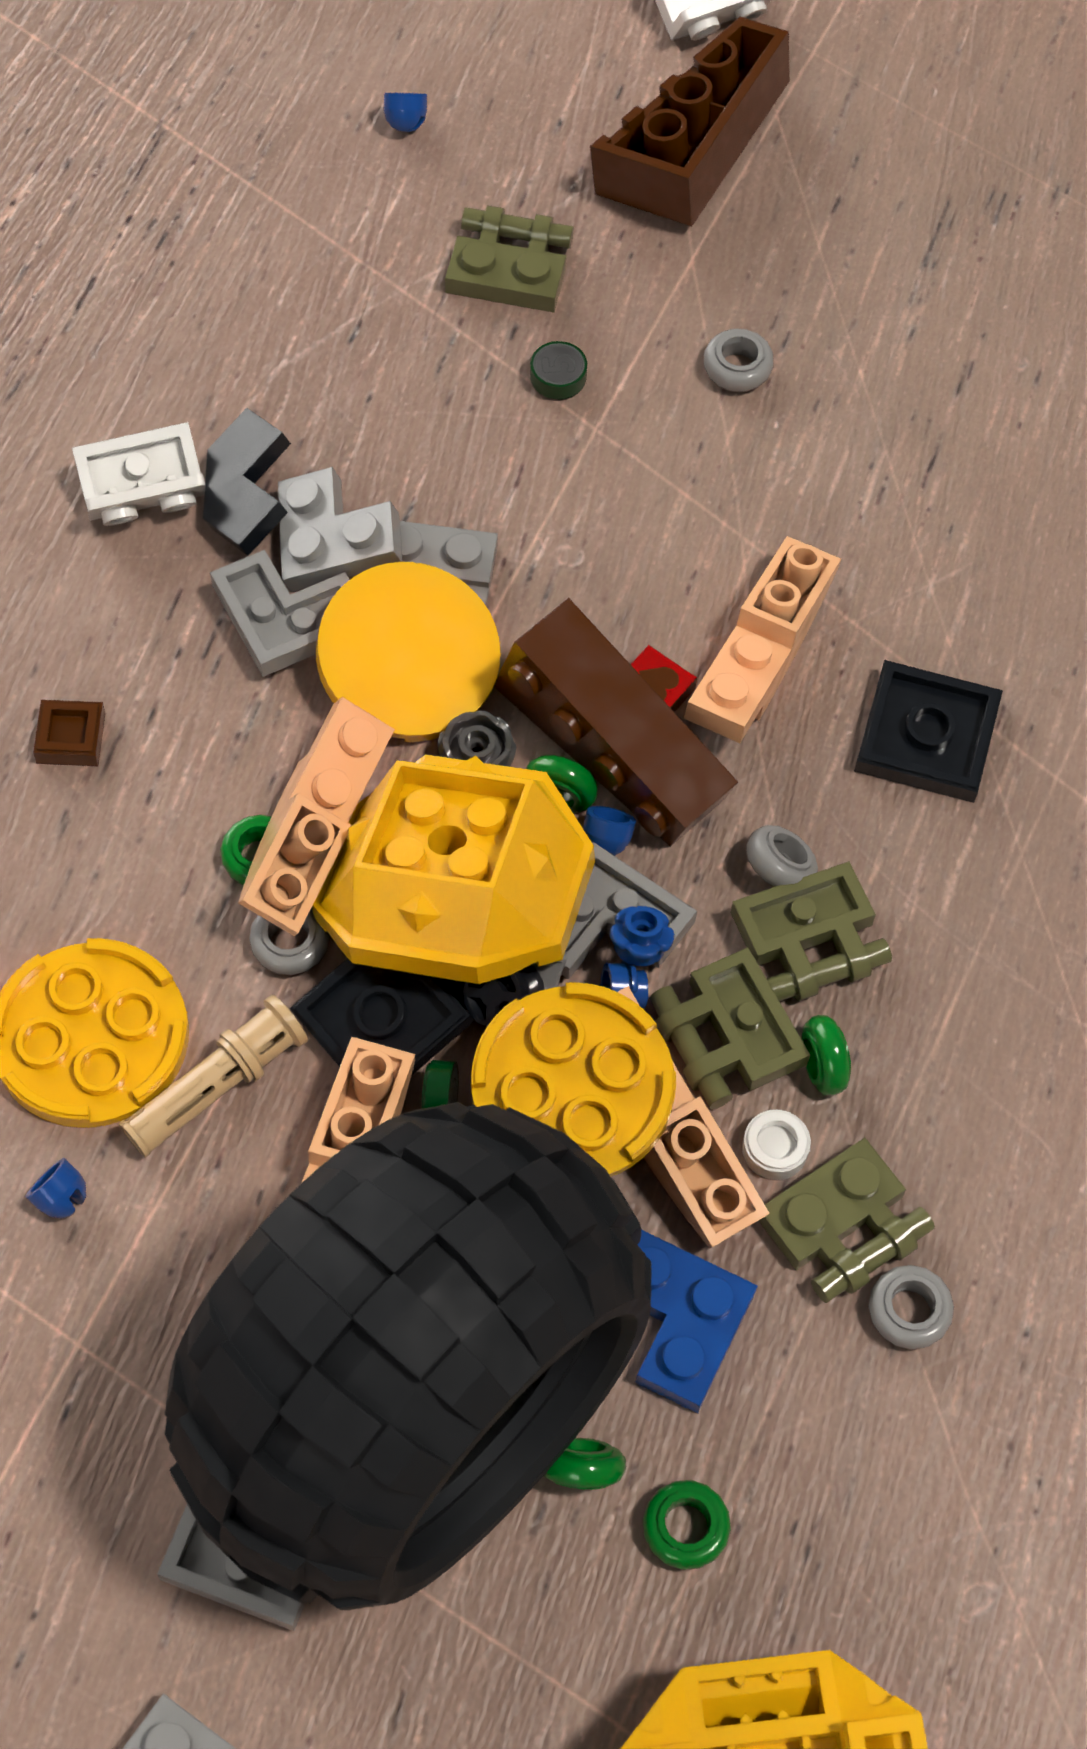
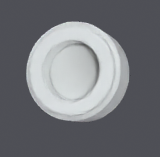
(776, 1144)

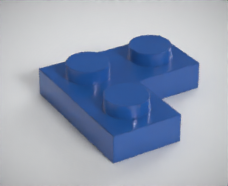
(699, 1317)

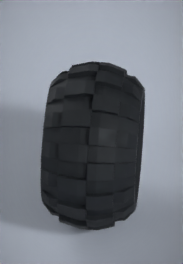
(404, 1352)

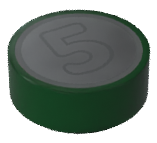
(558, 370)
(440, 1084)

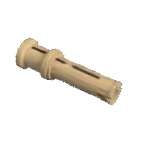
(238, 1058)

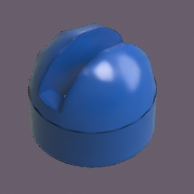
(405, 110)
(609, 828)
(57, 1189)

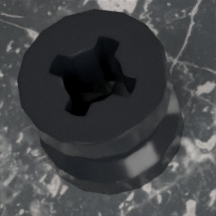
(489, 998)

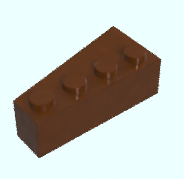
(698, 126)
(613, 723)

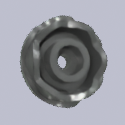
(478, 730)

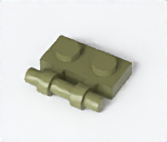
(509, 272)
(806, 914)
(747, 1019)
(831, 1205)

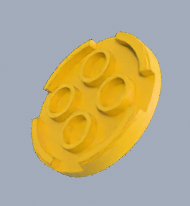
(408, 648)
(91, 1033)
(582, 1067)

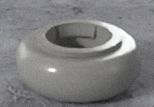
(739, 343)
(780, 856)
(288, 960)
(925, 1284)

